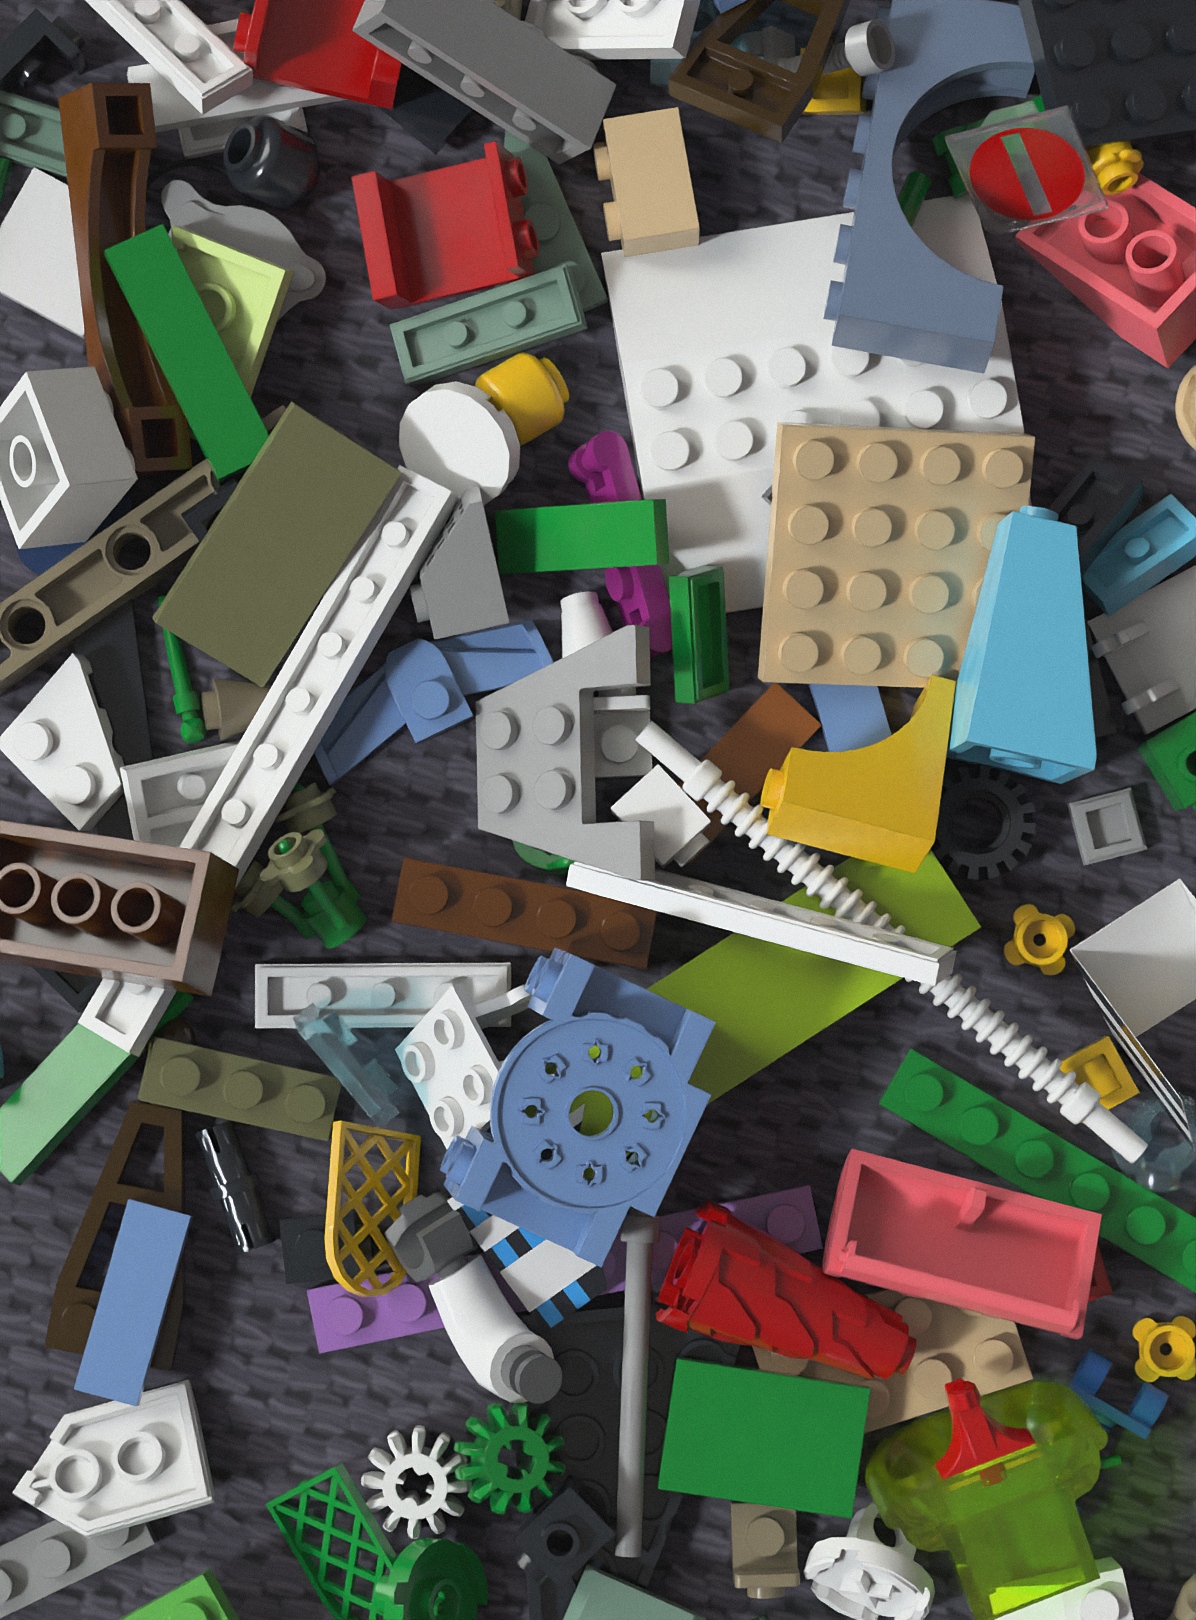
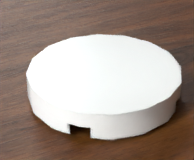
(460, 440)

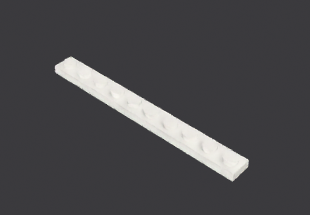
(295, 716)

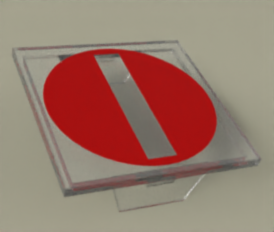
(1026, 168)

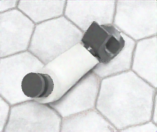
(475, 1313)

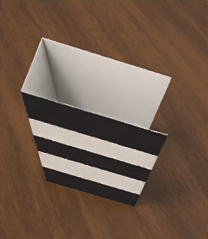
(1140, 975)

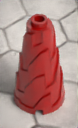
(765, 1295)

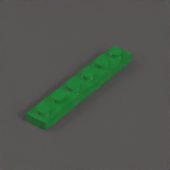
(1043, 1164)

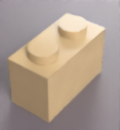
(648, 182)

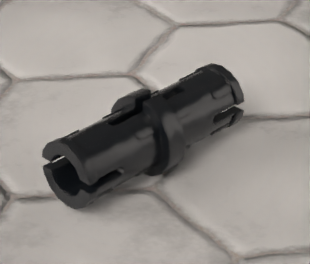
(235, 1187)

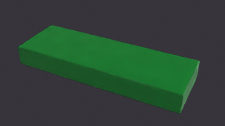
(582, 536)

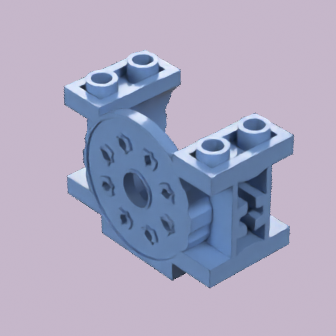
(631, 1029)

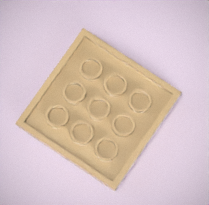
(881, 549)

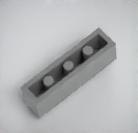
(496, 68)

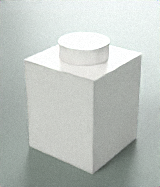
(675, 816)

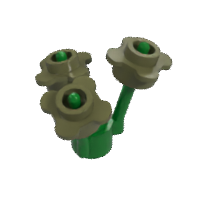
(298, 864)

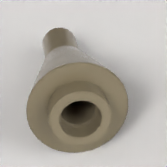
(232, 706)

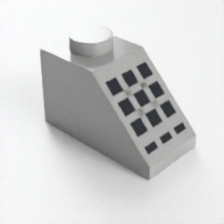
(460, 575)

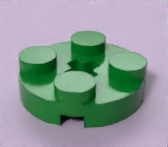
(432, 1568)

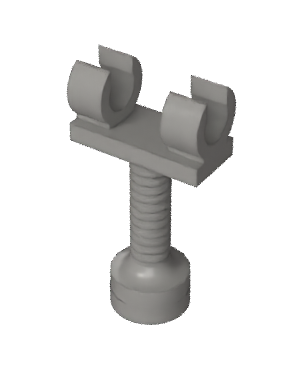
(866, 49)

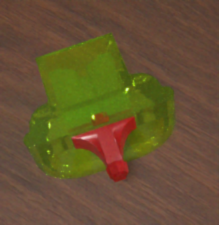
(996, 1490)

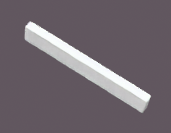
(773, 922)

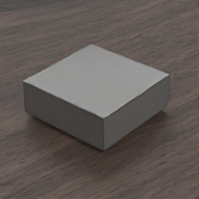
(1107, 826)

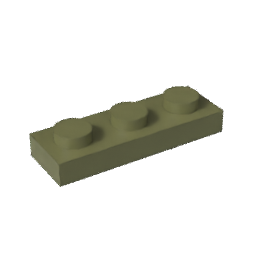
(239, 1088)

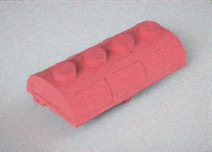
(962, 1243)

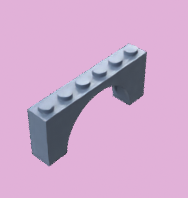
(893, 288)

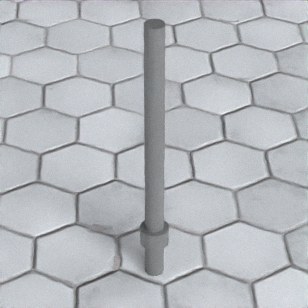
(640, 1233)

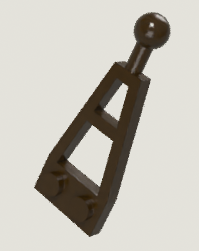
(746, 86)
(76, 1304)

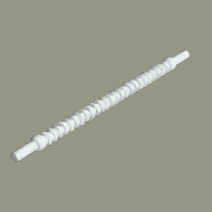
(1077, 1101)

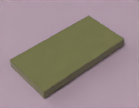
(277, 545)

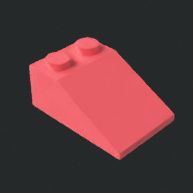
(1129, 266)

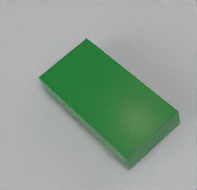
(699, 634)

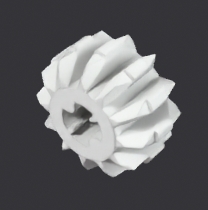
(409, 1503)

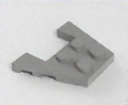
(541, 758)

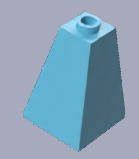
(1025, 665)

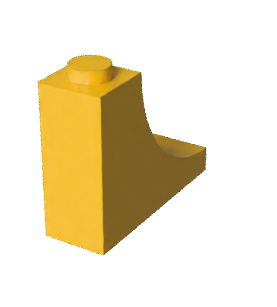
(871, 799)

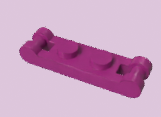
(639, 590)

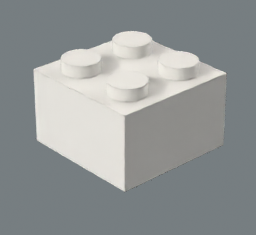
(60, 457)

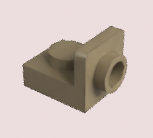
(764, 1549)

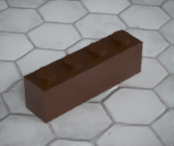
(523, 913)

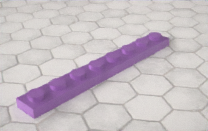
(351, 1320)

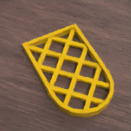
(335, 1213)

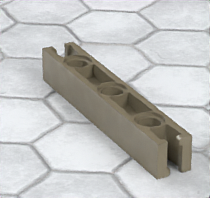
(91, 580)

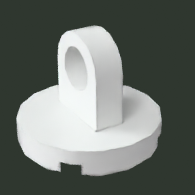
(868, 1578)

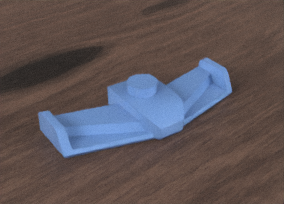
(426, 690)

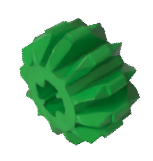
(492, 1474)

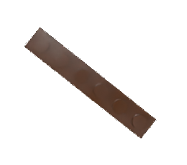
(107, 160)

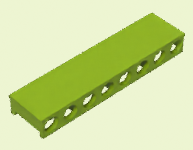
(780, 996)

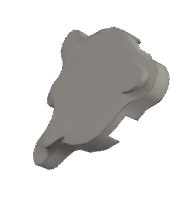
(248, 231)

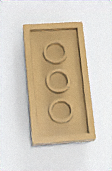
(948, 1347)

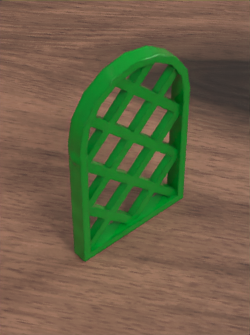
(302, 1549)

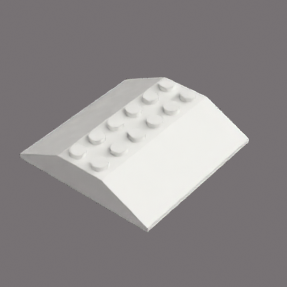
(736, 339)

